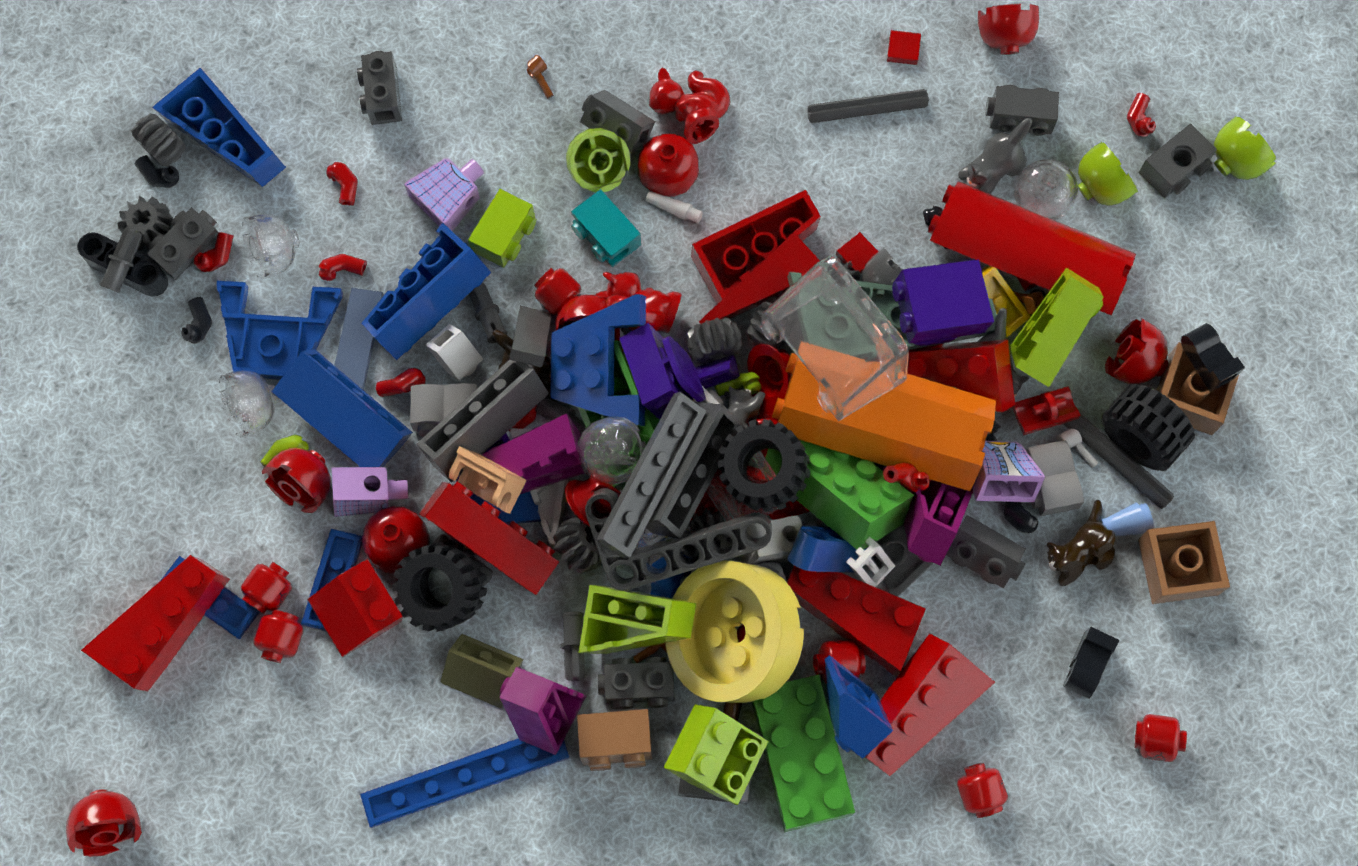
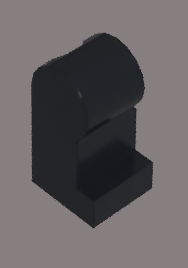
(1210, 357)
(1090, 661)

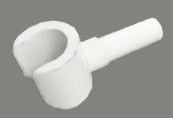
(1074, 440)

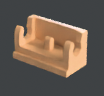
(487, 479)

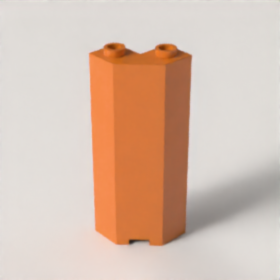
(914, 423)

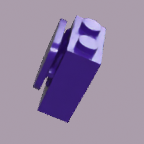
(942, 302)
(660, 369)

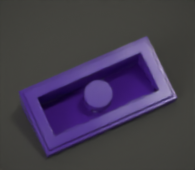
(718, 372)

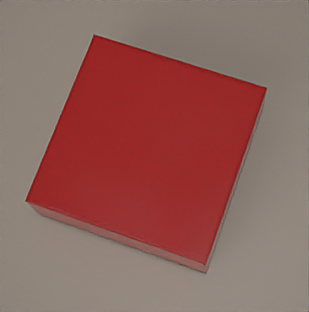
(903, 47)
(858, 251)

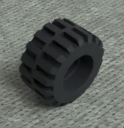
(1148, 427)
(741, 450)
(415, 593)

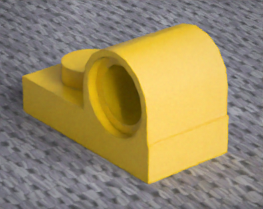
(1005, 298)

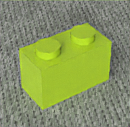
(502, 228)

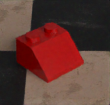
(355, 608)

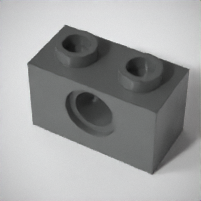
(1186, 147)

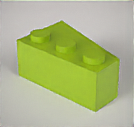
(1056, 327)
(632, 620)

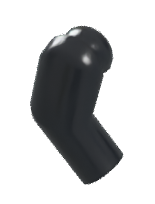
(155, 176)

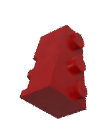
(969, 366)

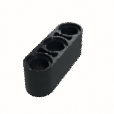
(135, 276)

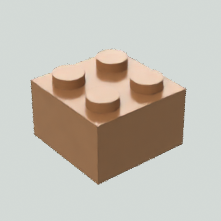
(1188, 391)
(1183, 562)
(614, 739)

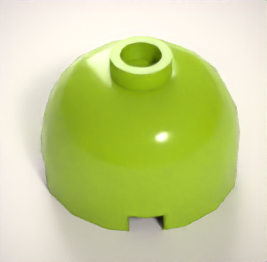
(1241, 151)
(597, 159)
(1104, 177)

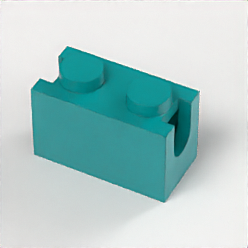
(605, 229)

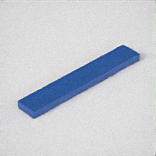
(455, 780)

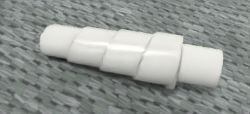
(675, 207)

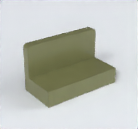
(478, 669)

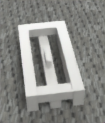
(865, 558)

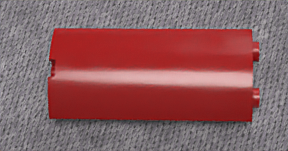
(1028, 243)

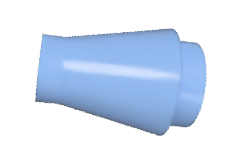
(1130, 521)

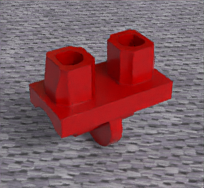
(1045, 410)

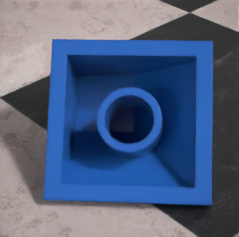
(854, 711)

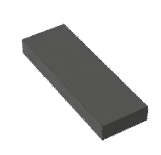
(530, 336)

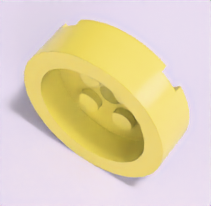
(713, 660)

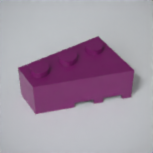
(542, 454)
(935, 520)
(540, 708)

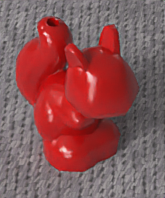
(698, 110)
(660, 307)

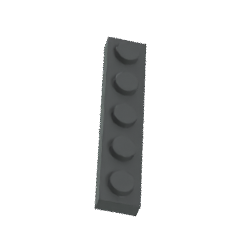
(651, 475)

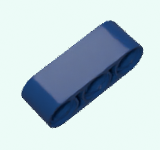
(821, 550)

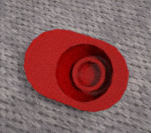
(771, 368)
(579, 493)

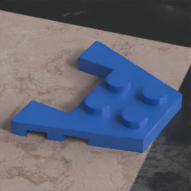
(273, 342)
(585, 361)

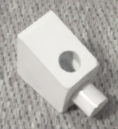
(782, 539)

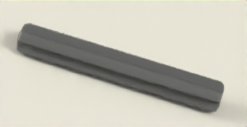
(867, 106)
(1121, 462)

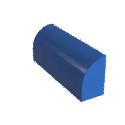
(341, 410)

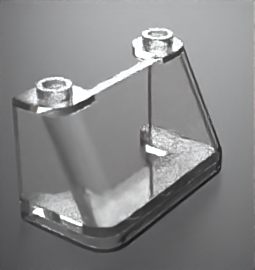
(838, 338)

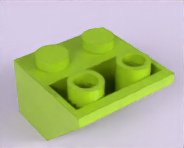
(716, 753)

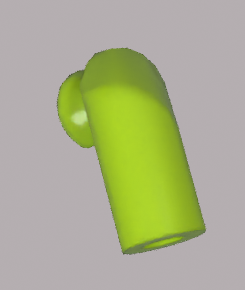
(748, 380)
(292, 441)

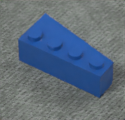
(213, 122)
(426, 292)

